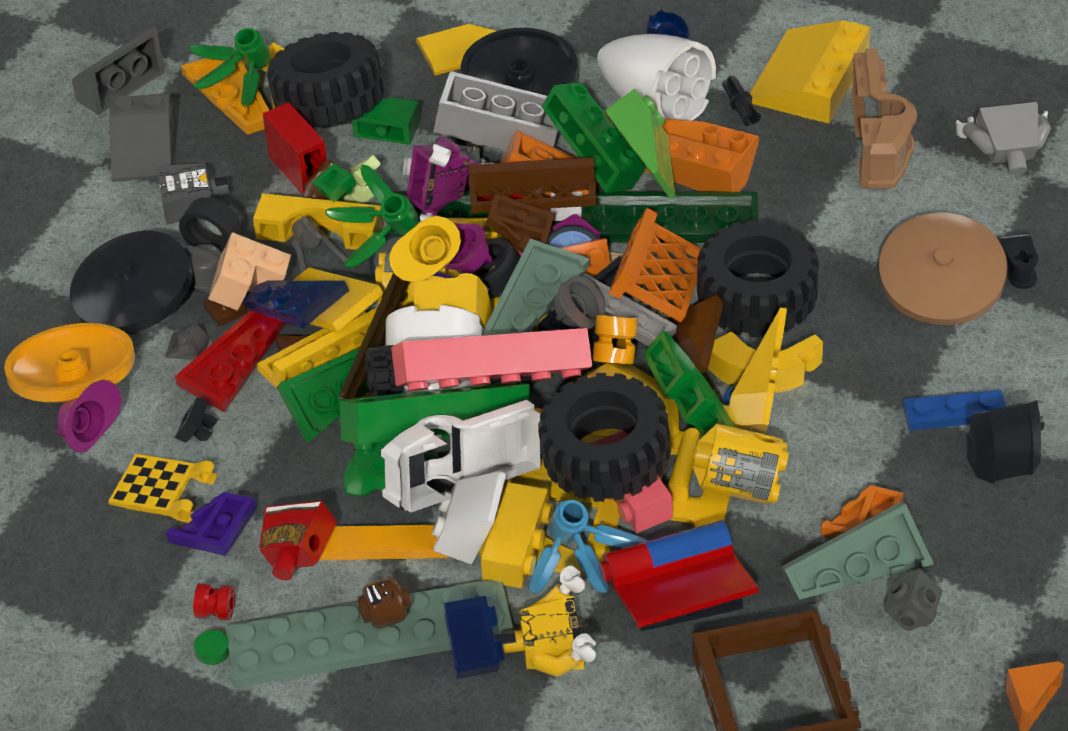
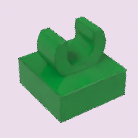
(334, 182)

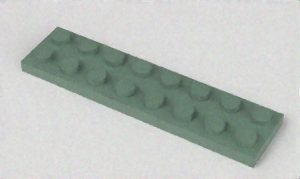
(341, 640)

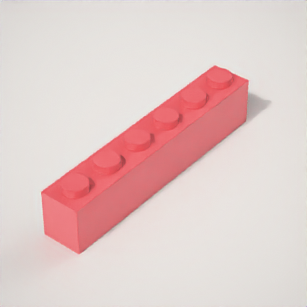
(491, 357)

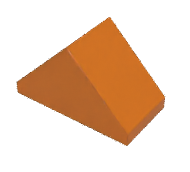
(1031, 690)

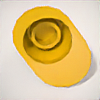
(425, 249)

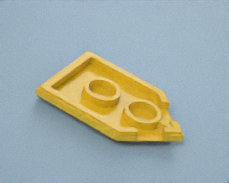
(446, 48)

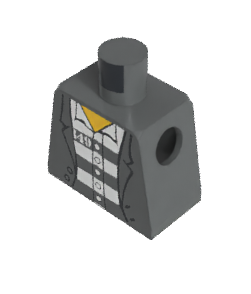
(185, 183)

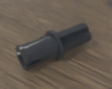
(741, 101)

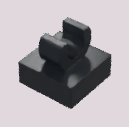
(193, 422)

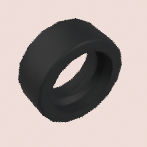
(213, 212)
(504, 259)

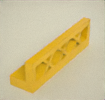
(315, 350)

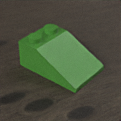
(643, 131)

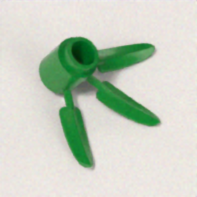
(250, 48)
(394, 209)

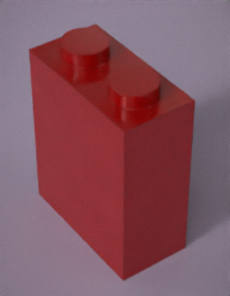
(293, 144)

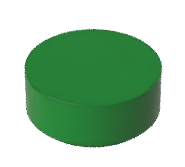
(212, 647)

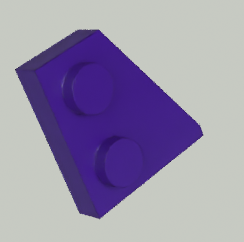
(215, 525)

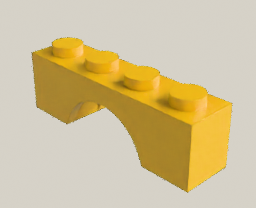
(278, 213)

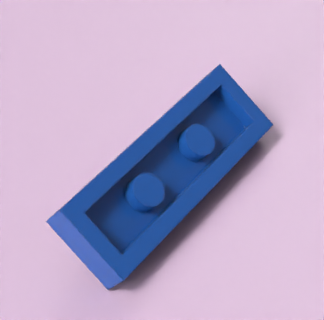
(949, 409)

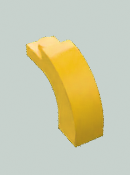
(732, 357)

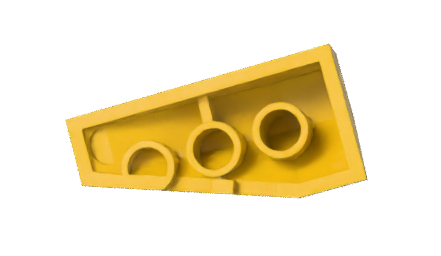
(754, 393)

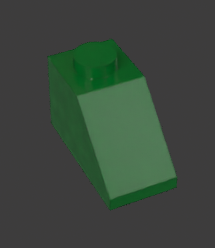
(389, 121)

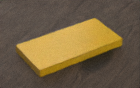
(348, 307)

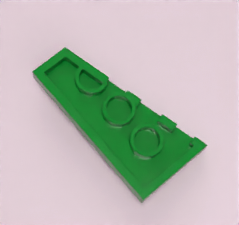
(314, 394)

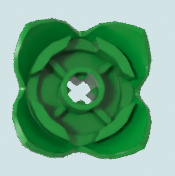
(367, 470)

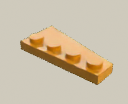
(228, 93)

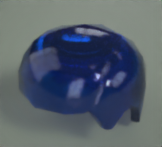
(667, 24)

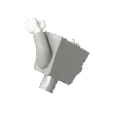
(1008, 133)

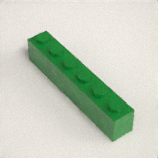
(387, 416)

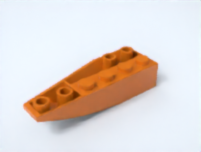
(709, 155)

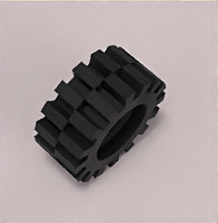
(381, 371)

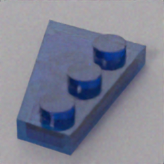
(295, 300)

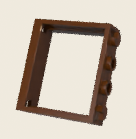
(769, 634)

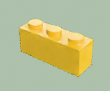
(516, 535)

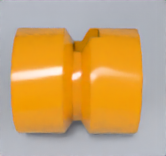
(615, 327)

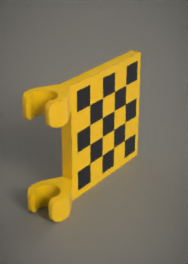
(157, 484)

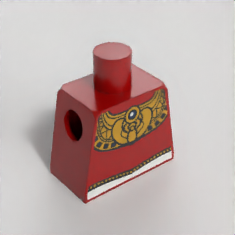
(295, 536)

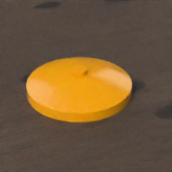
(67, 360)

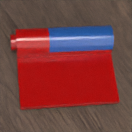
(677, 574)

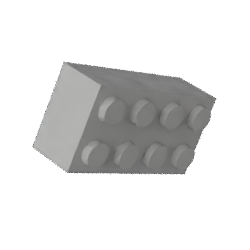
(491, 112)

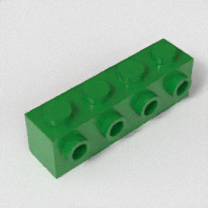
(593, 136)

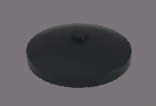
(522, 59)
(132, 281)

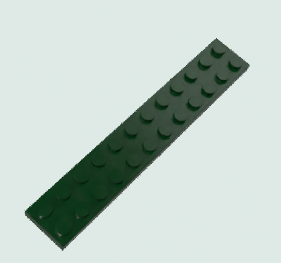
(688, 215)

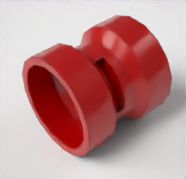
(216, 601)

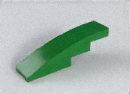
(685, 384)

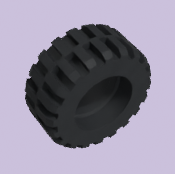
(327, 78)
(761, 250)
(608, 468)

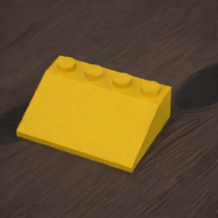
(811, 69)

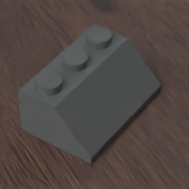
(120, 72)

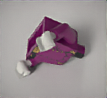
(437, 176)

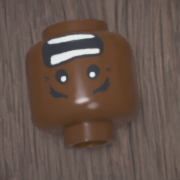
(384, 603)

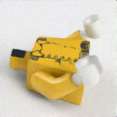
(552, 631)

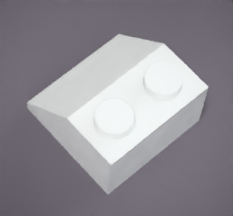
(467, 516)

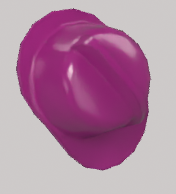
(472, 250)
(89, 416)

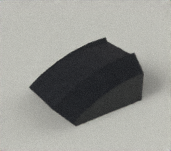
(1005, 442)

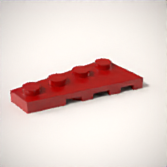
(230, 360)

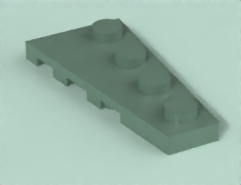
(533, 287)
(870, 550)

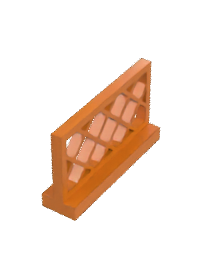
(639, 256)

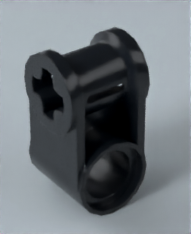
(1020, 259)

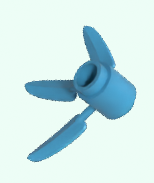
(566, 526)

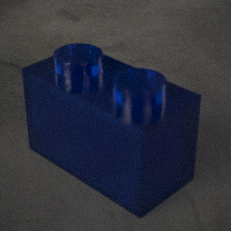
(472, 637)

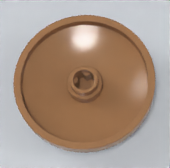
(942, 269)

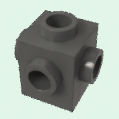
(913, 600)

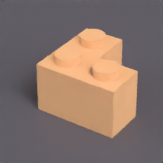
(244, 266)

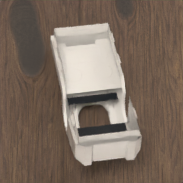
(479, 446)

